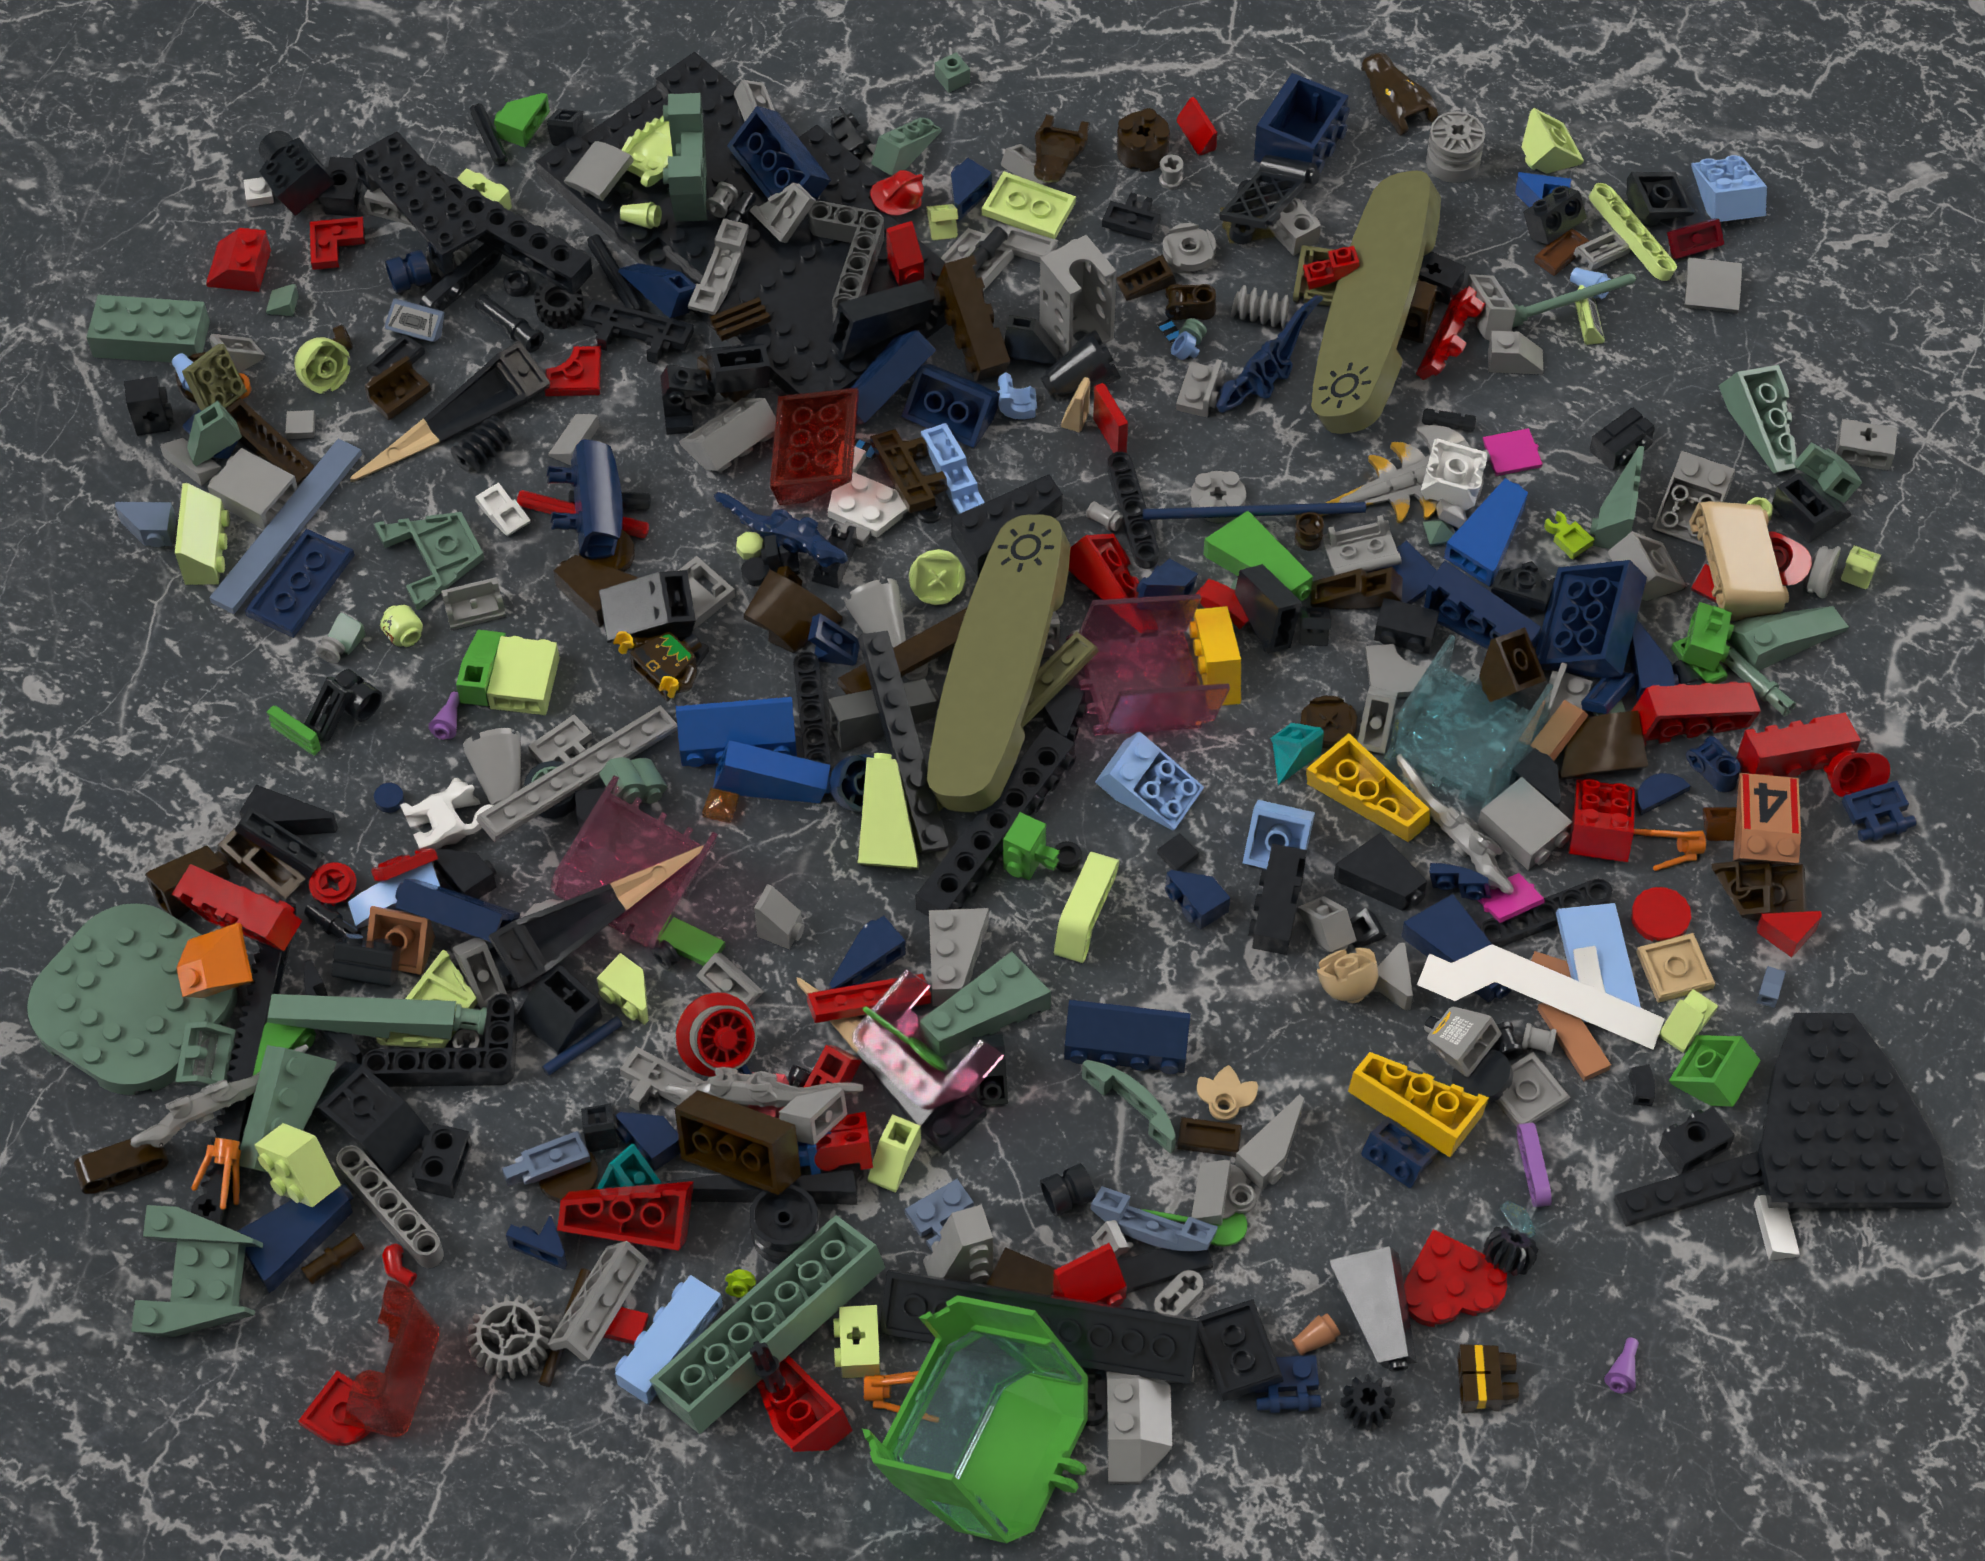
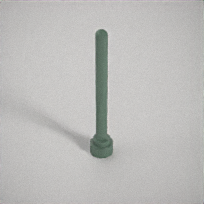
(1522, 313)

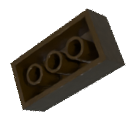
(738, 1142)

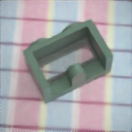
(205, 1053)

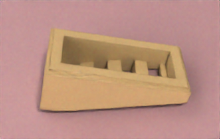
(1078, 408)

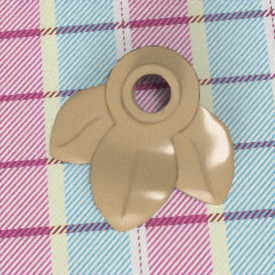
(1228, 1091)

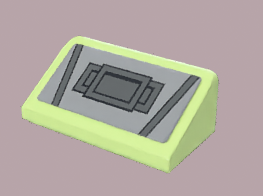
(1589, 320)

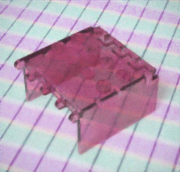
(1144, 667)
(619, 843)

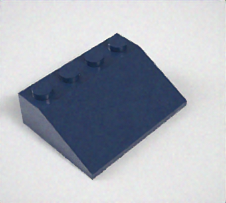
(1591, 618)

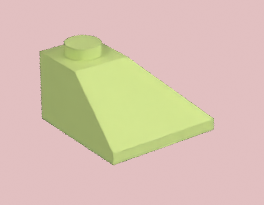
(1548, 144)

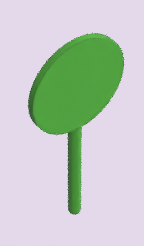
(918, 1046)
(1229, 1233)

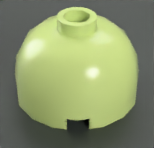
(322, 364)

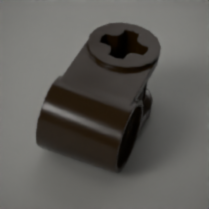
(1193, 301)

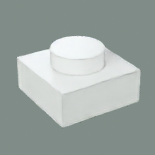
(257, 192)

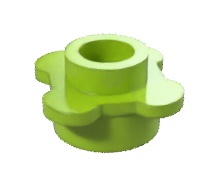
(739, 1283)

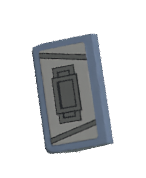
(415, 320)

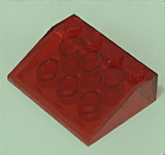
(813, 444)

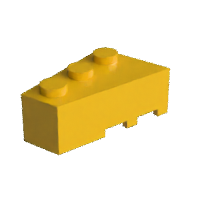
(1217, 650)

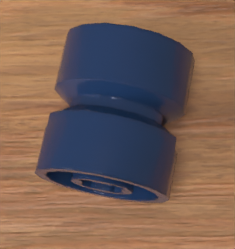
(408, 271)

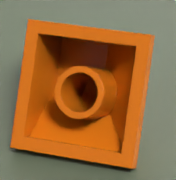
(214, 963)

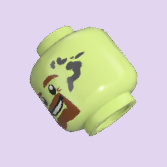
(401, 625)

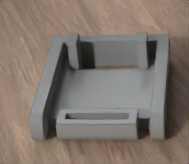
(703, 601)

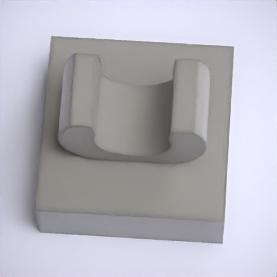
(1111, 1233)

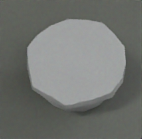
(1822, 571)

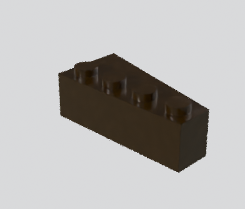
(971, 319)

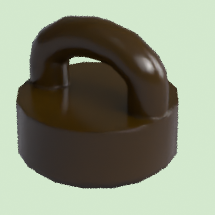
(342, 337)

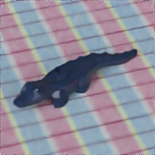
(1267, 364)
(790, 533)

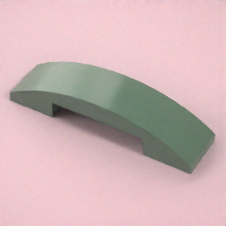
(1105, 1078)

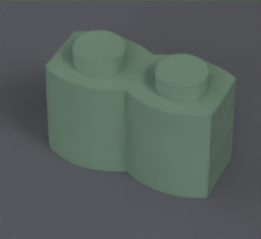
(636, 779)

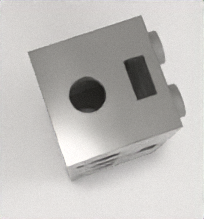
(1072, 289)

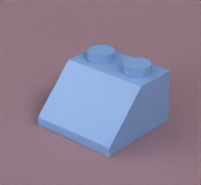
(1278, 826)

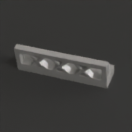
(599, 1300)

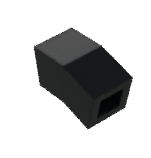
(1643, 1085)

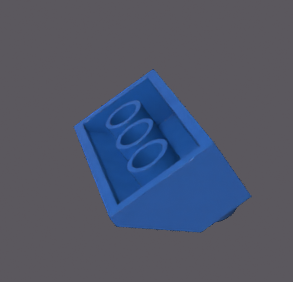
(758, 723)

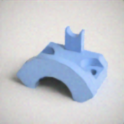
(1016, 402)

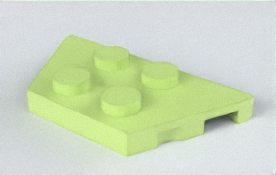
(441, 983)

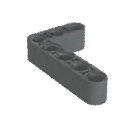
(865, 233)

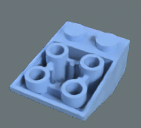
(1730, 188)
(1149, 782)

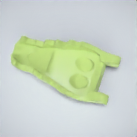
(650, 151)

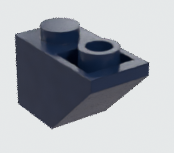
(1168, 580)
(1198, 896)
(651, 1135)

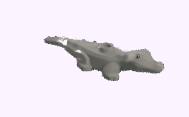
(1462, 830)
(754, 1089)
(198, 1108)

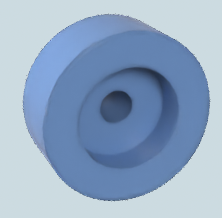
(1184, 346)

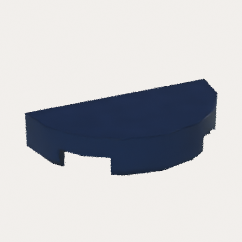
(1659, 790)

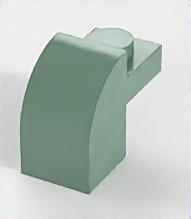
(1830, 471)

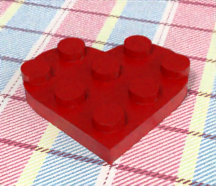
(1451, 1281)

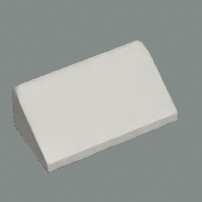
(1776, 1230)

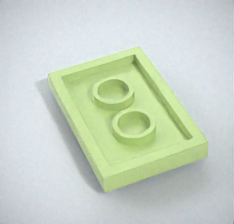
(1028, 205)

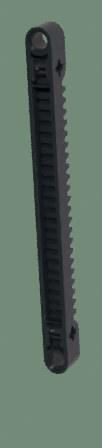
(267, 980)

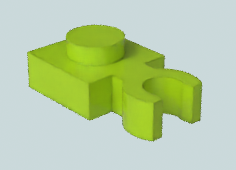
(1569, 538)

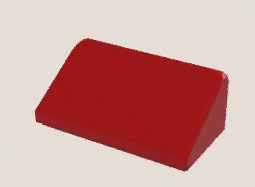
(1197, 127)

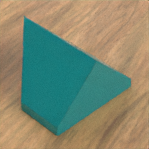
(1295, 748)
(628, 1170)

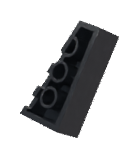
(979, 526)

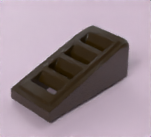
(1149, 268)

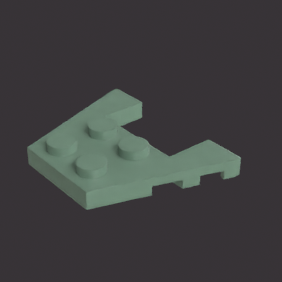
(445, 546)

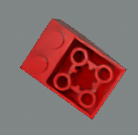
(1602, 820)

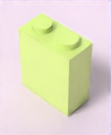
(523, 675)

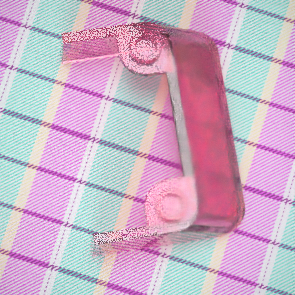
(902, 1065)

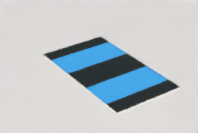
(1169, 330)
(867, 447)

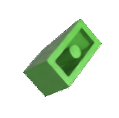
(521, 118)

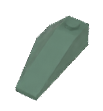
(1760, 408)
(1619, 507)

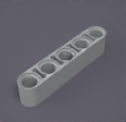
(395, 1218)

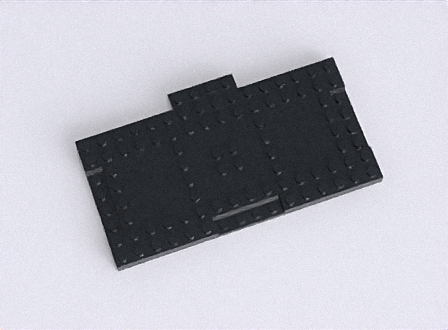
(791, 277)

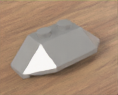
(1136, 1426)

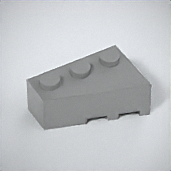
(954, 948)
(964, 1249)

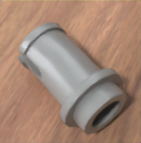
(1110, 519)

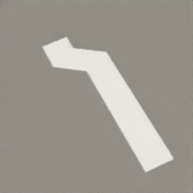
(1543, 984)

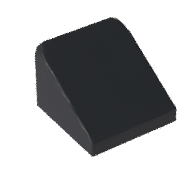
(1366, 928)

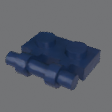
(1876, 803)
(1298, 1375)

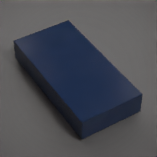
(1608, 693)

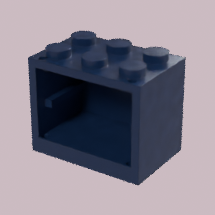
(1302, 122)

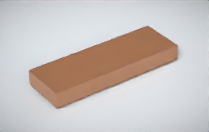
(1576, 1042)

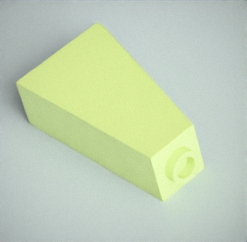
(885, 821)

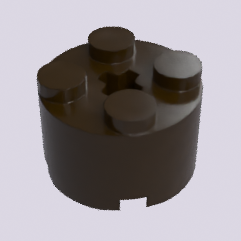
(1142, 140)

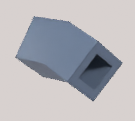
(1770, 986)

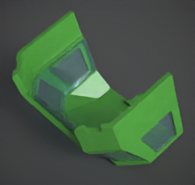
(987, 1421)

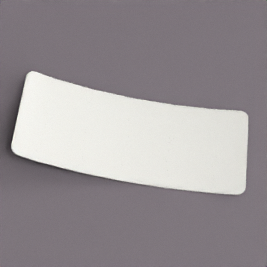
(1588, 967)

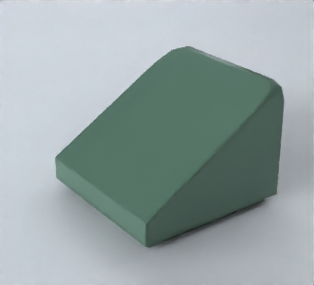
(283, 301)
(347, 631)

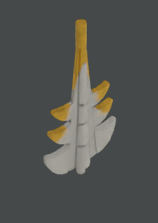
(1399, 484)

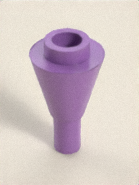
(445, 722)
(1622, 1373)

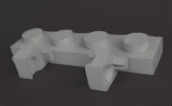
(651, 1077)

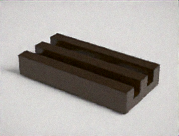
(738, 316)

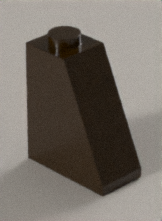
(581, 581)
(167, 876)

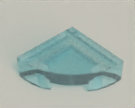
(1518, 1218)

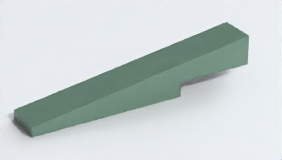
(364, 1015)

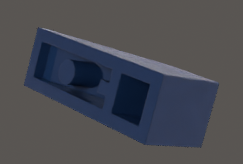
(1649, 662)
(870, 953)

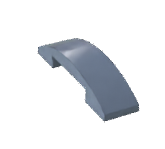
(1150, 1228)

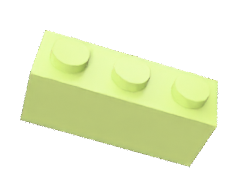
(201, 536)

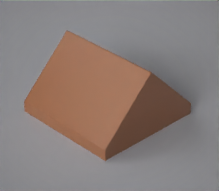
(405, 930)

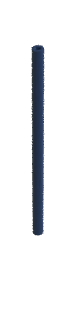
(1255, 510)

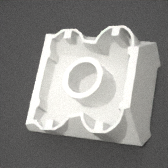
(1454, 474)

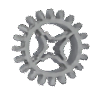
(488, 1328)

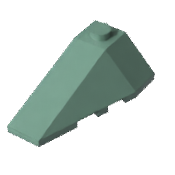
(1777, 636)

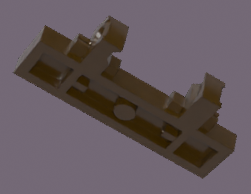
(898, 461)

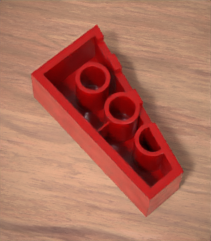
(228, 904)

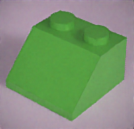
(1716, 1069)

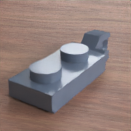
(547, 1160)

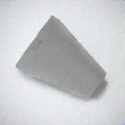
(878, 609)
(496, 762)

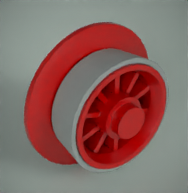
(716, 1033)

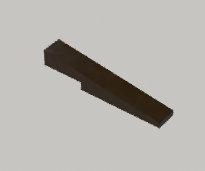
(267, 442)

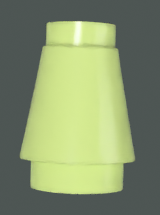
(642, 214)

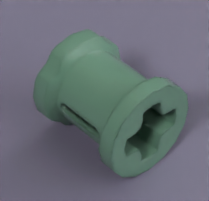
(469, 1019)

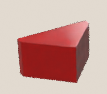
(1789, 929)

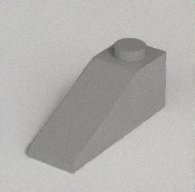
(1498, 310)
(1267, 1151)

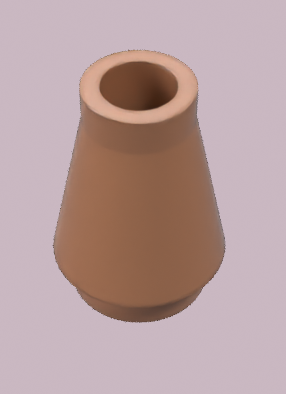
(1316, 1335)

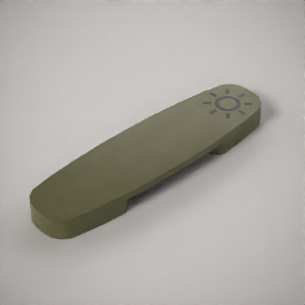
(1372, 303)
(997, 663)

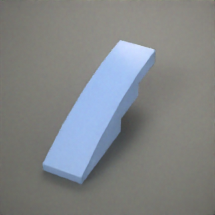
(950, 459)

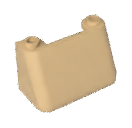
(1740, 558)

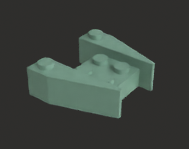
(687, 166)
(204, 1274)

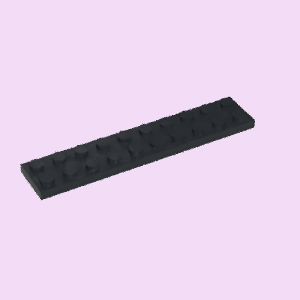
(1091, 1332)

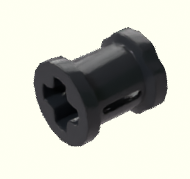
(1507, 1043)

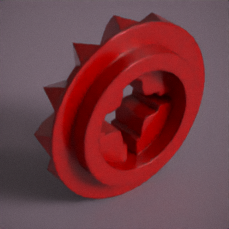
(337, 873)

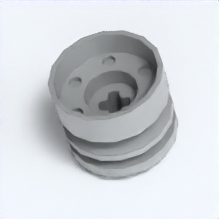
(1455, 146)

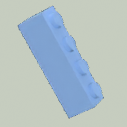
(673, 1329)

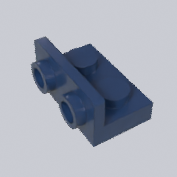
(1398, 1151)

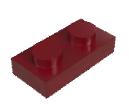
(1695, 238)

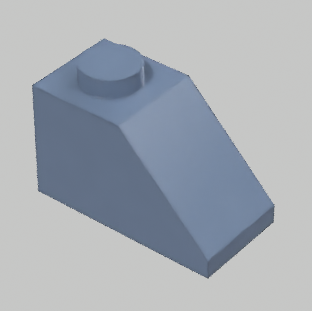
(149, 521)

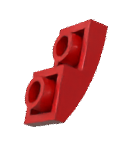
(1340, 264)
(1219, 595)

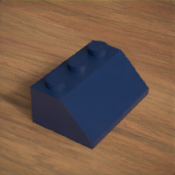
(951, 399)

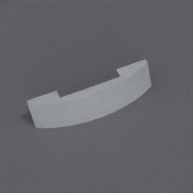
(721, 267)

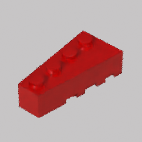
(1695, 709)
(1797, 746)
(636, 1214)

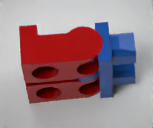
(842, 1145)

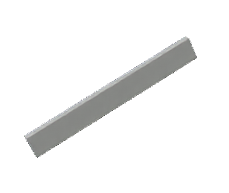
(575, 773)

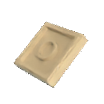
(1675, 967)

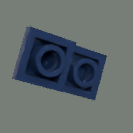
(1471, 883)

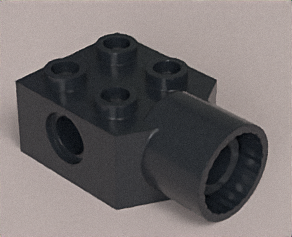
(292, 171)

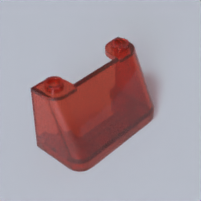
(389, 1399)

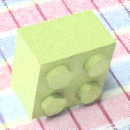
(296, 1165)

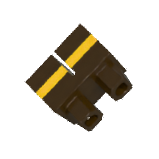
(1480, 1377)

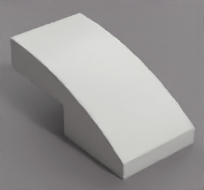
(502, 510)

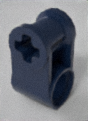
(1712, 761)

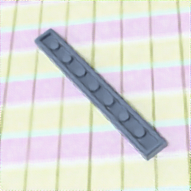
(285, 526)

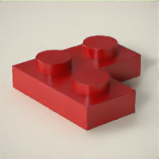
(329, 235)

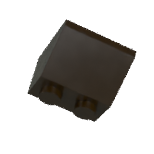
(1510, 665)

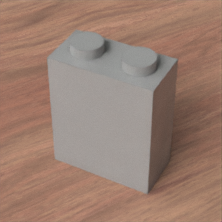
(252, 488)
(1525, 823)

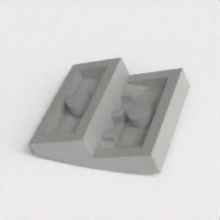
(599, 170)
(965, 247)
(1713, 285)

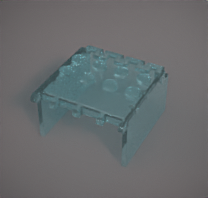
(1462, 735)

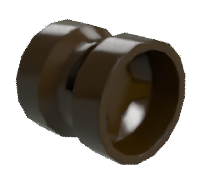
(1309, 531)

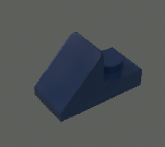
(833, 642)
(543, 1247)

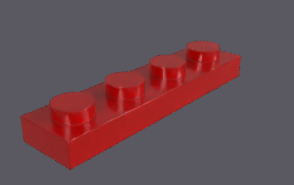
(851, 1000)

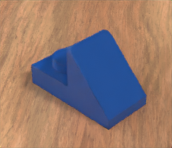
(1536, 187)

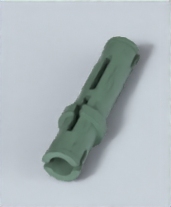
(1766, 689)

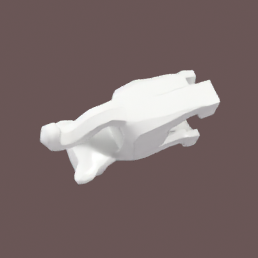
(440, 812)

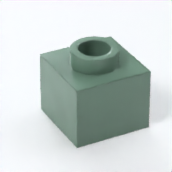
(952, 72)

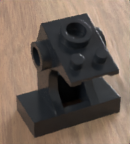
(678, 386)

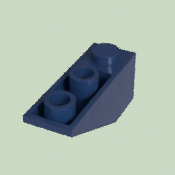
(663, 287)

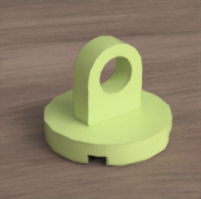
(937, 577)

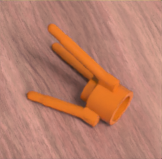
(1688, 842)
(228, 1154)
(880, 1386)

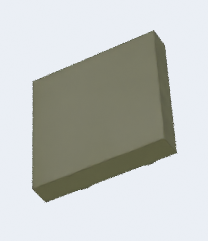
(214, 378)

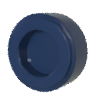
(388, 797)

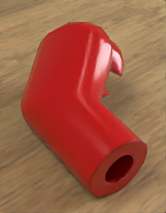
(393, 1265)

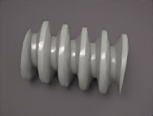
(1261, 306)

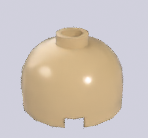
(1349, 975)

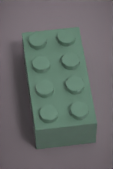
(147, 328)

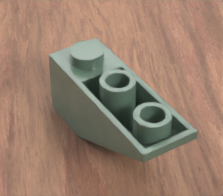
(903, 145)

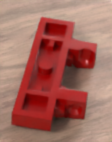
(1445, 341)

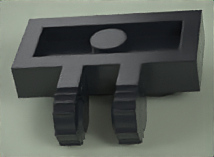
(1132, 220)

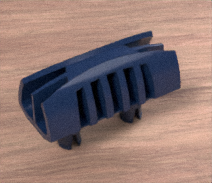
(596, 498)

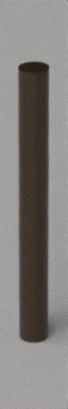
(554, 1356)

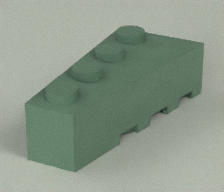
(985, 1005)
(285, 1094)

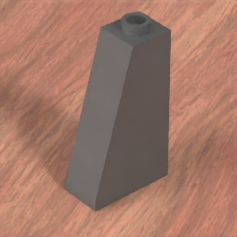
(857, 719)

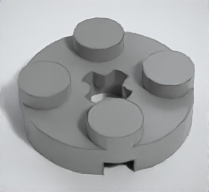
(1189, 260)
(1218, 482)

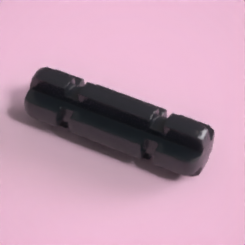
(1449, 419)

